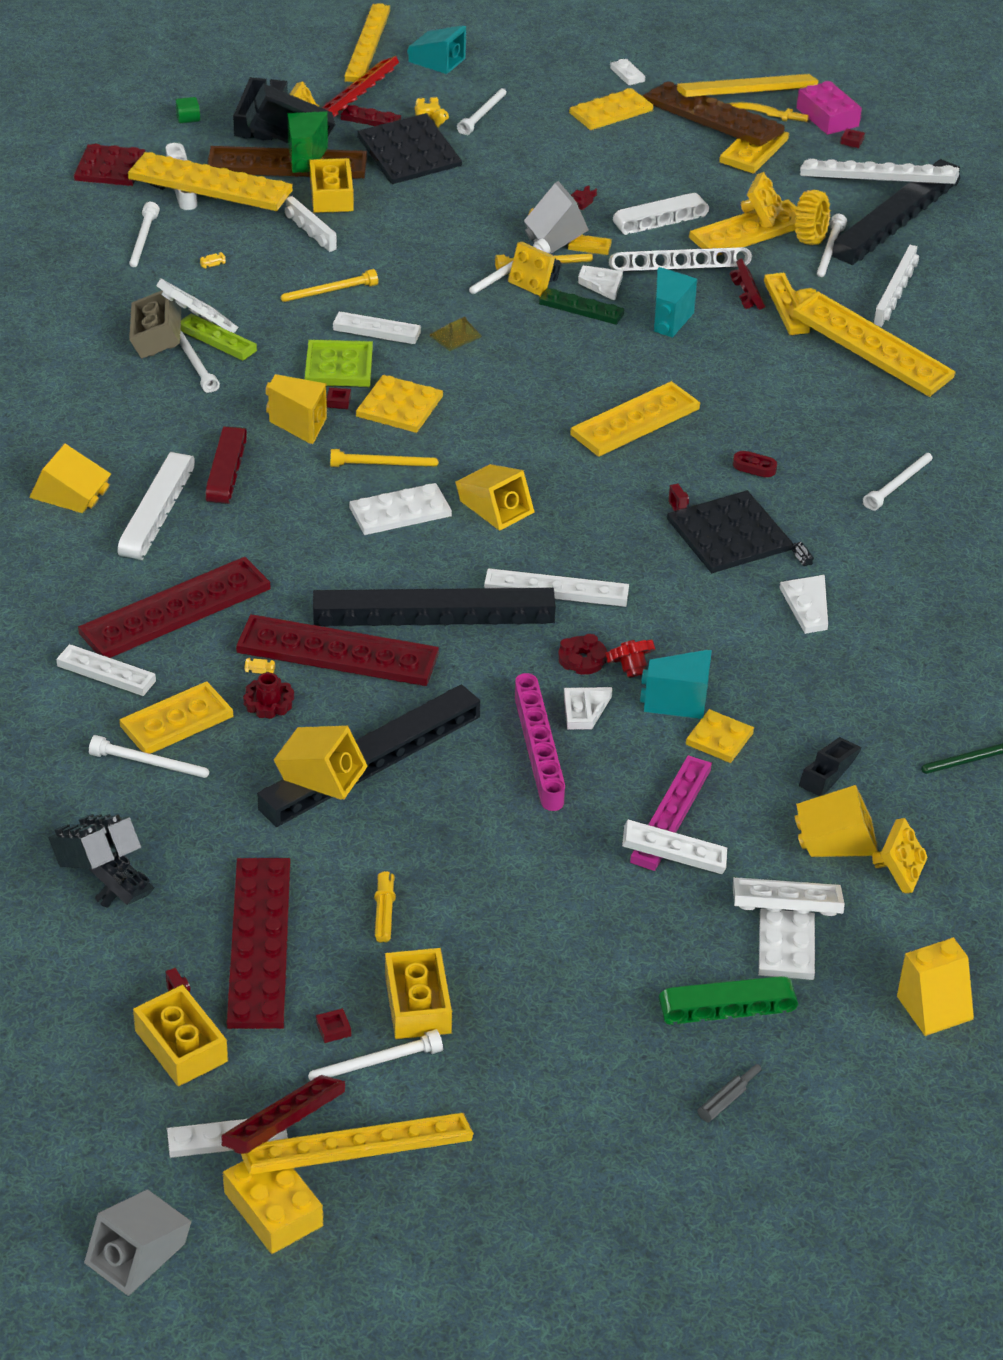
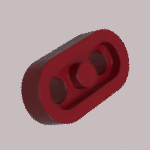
(754, 464)

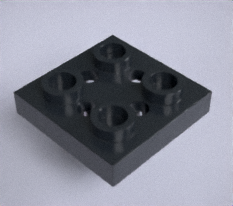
(121, 881)

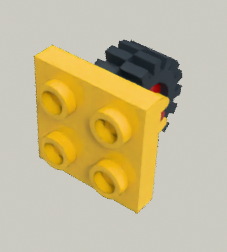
(533, 268)

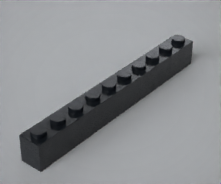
(888, 218)
(433, 606)
(380, 750)

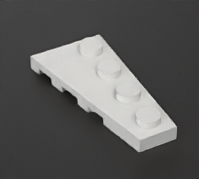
(195, 305)

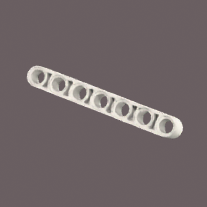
(670, 256)
(155, 505)

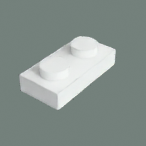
(627, 71)

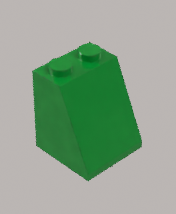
(306, 138)

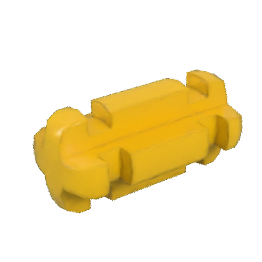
(212, 260)
(259, 666)

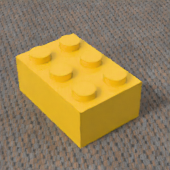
(331, 185)
(418, 993)
(180, 1035)
(274, 1204)

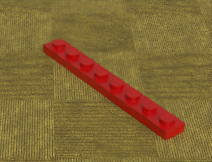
(360, 85)

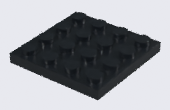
(409, 148)
(729, 531)

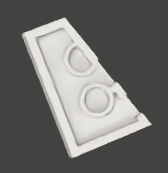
(807, 602)

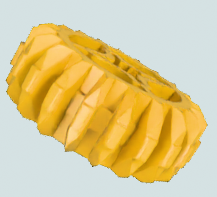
(812, 217)

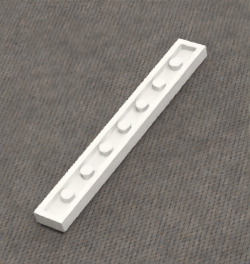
(884, 171)

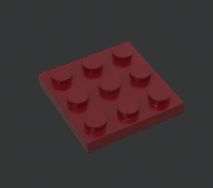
(107, 164)

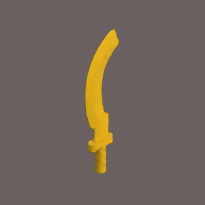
(770, 111)

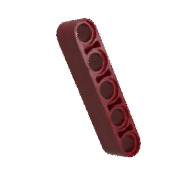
(225, 464)

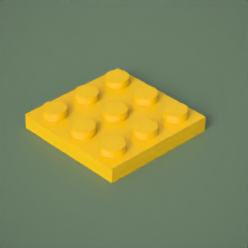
(399, 403)

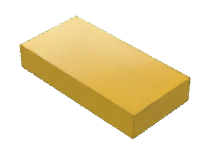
(590, 244)

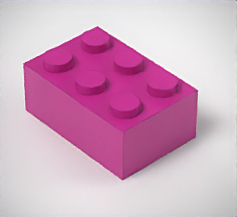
(828, 107)

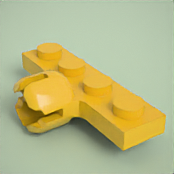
(786, 300)

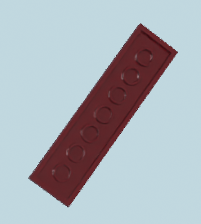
(174, 608)
(338, 650)
(259, 944)

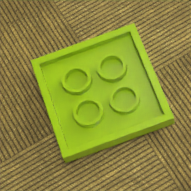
(339, 362)

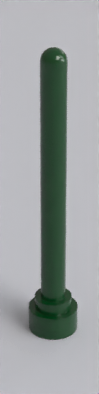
(962, 759)

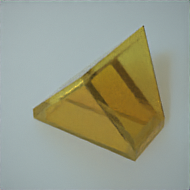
(455, 334)

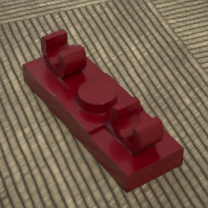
(744, 278)

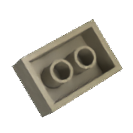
(154, 324)

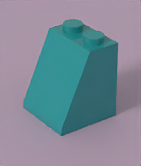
(439, 49)
(673, 301)
(677, 684)

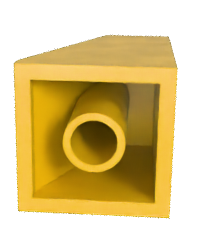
(297, 406)
(71, 481)
(496, 495)
(322, 760)
(836, 825)
(936, 986)

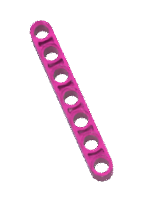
(539, 742)

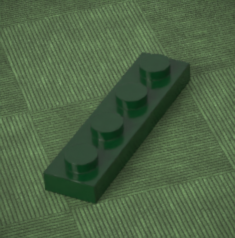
(581, 306)

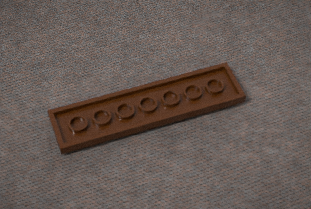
(715, 114)
(276, 160)

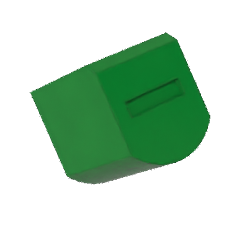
(187, 110)

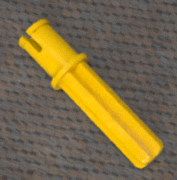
(384, 897)

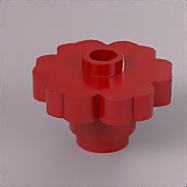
(631, 656)

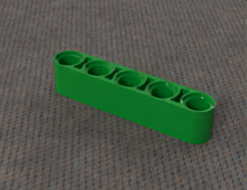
(727, 999)

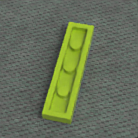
(217, 337)

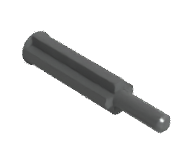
(727, 1094)

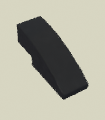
(829, 766)

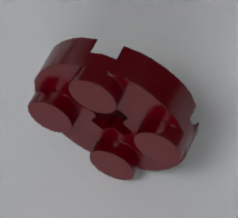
(571, 648)

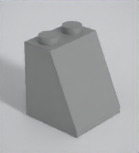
(555, 219)
(135, 1240)

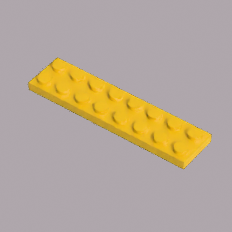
(210, 181)
(873, 344)

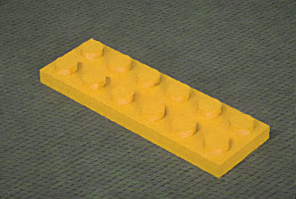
(744, 229)
(634, 418)

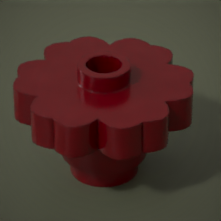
(268, 696)

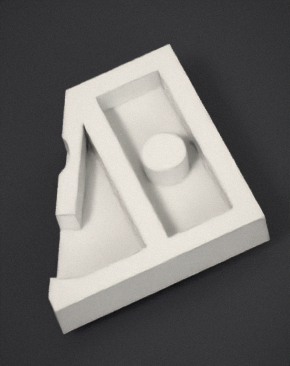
(601, 280)
(585, 706)

